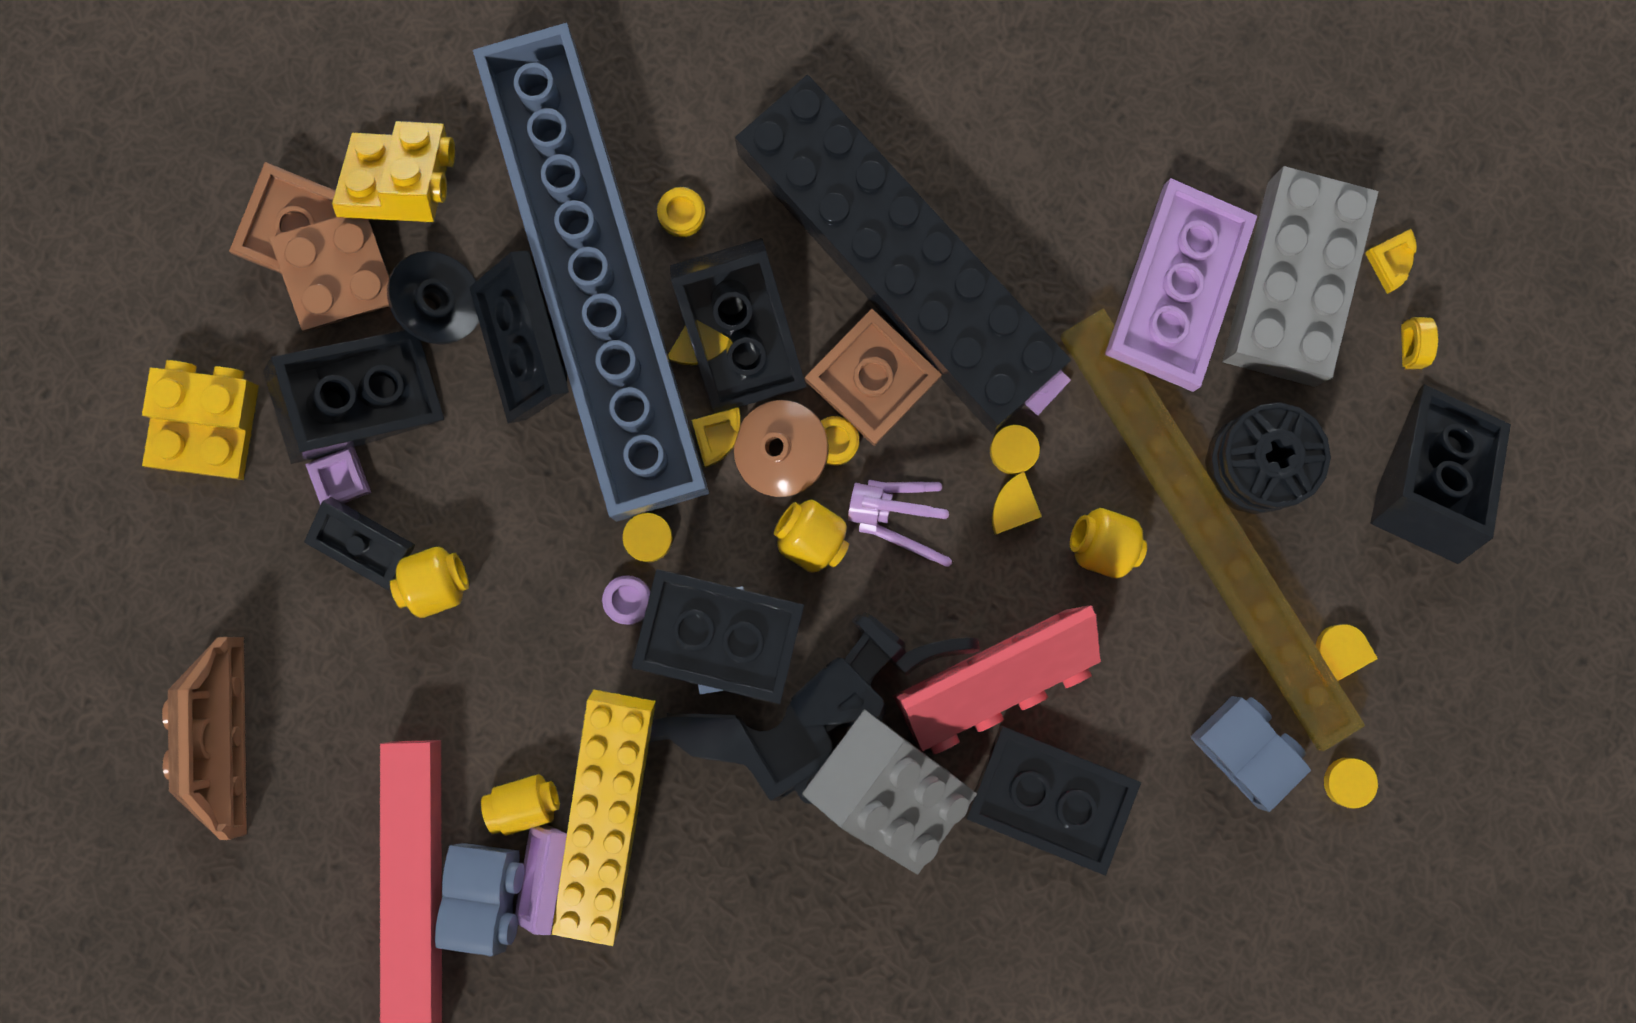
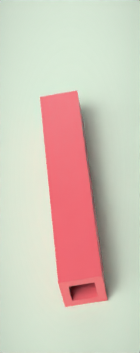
(410, 881)

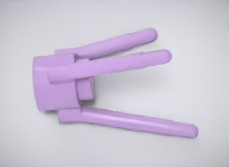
(873, 505)

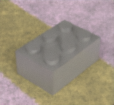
(889, 793)

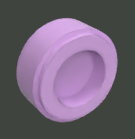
(626, 599)

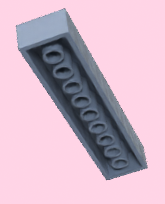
(590, 273)

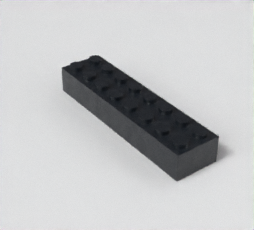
(900, 254)

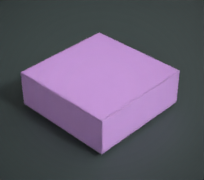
(338, 476)

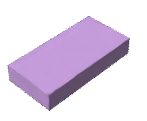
(541, 879)

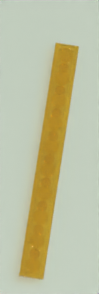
(1214, 535)

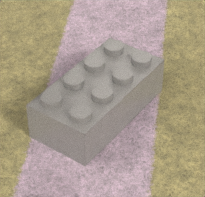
(1300, 277)

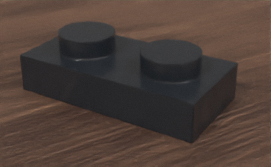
(357, 542)

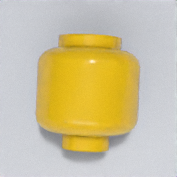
(811, 536)
(1108, 543)
(429, 582)

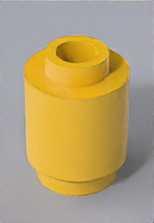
(520, 805)

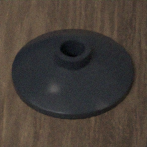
(440, 280)

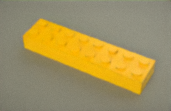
(603, 817)

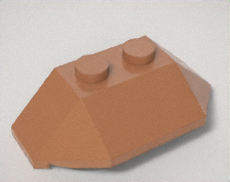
(208, 739)

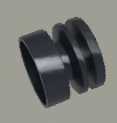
(1240, 466)

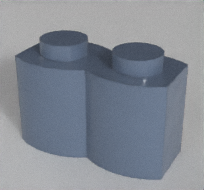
(1252, 752)
(478, 899)

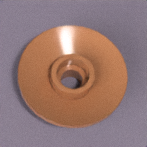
(803, 451)

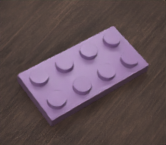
(1181, 285)

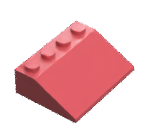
(1000, 678)

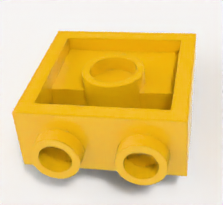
(395, 173)
(198, 420)

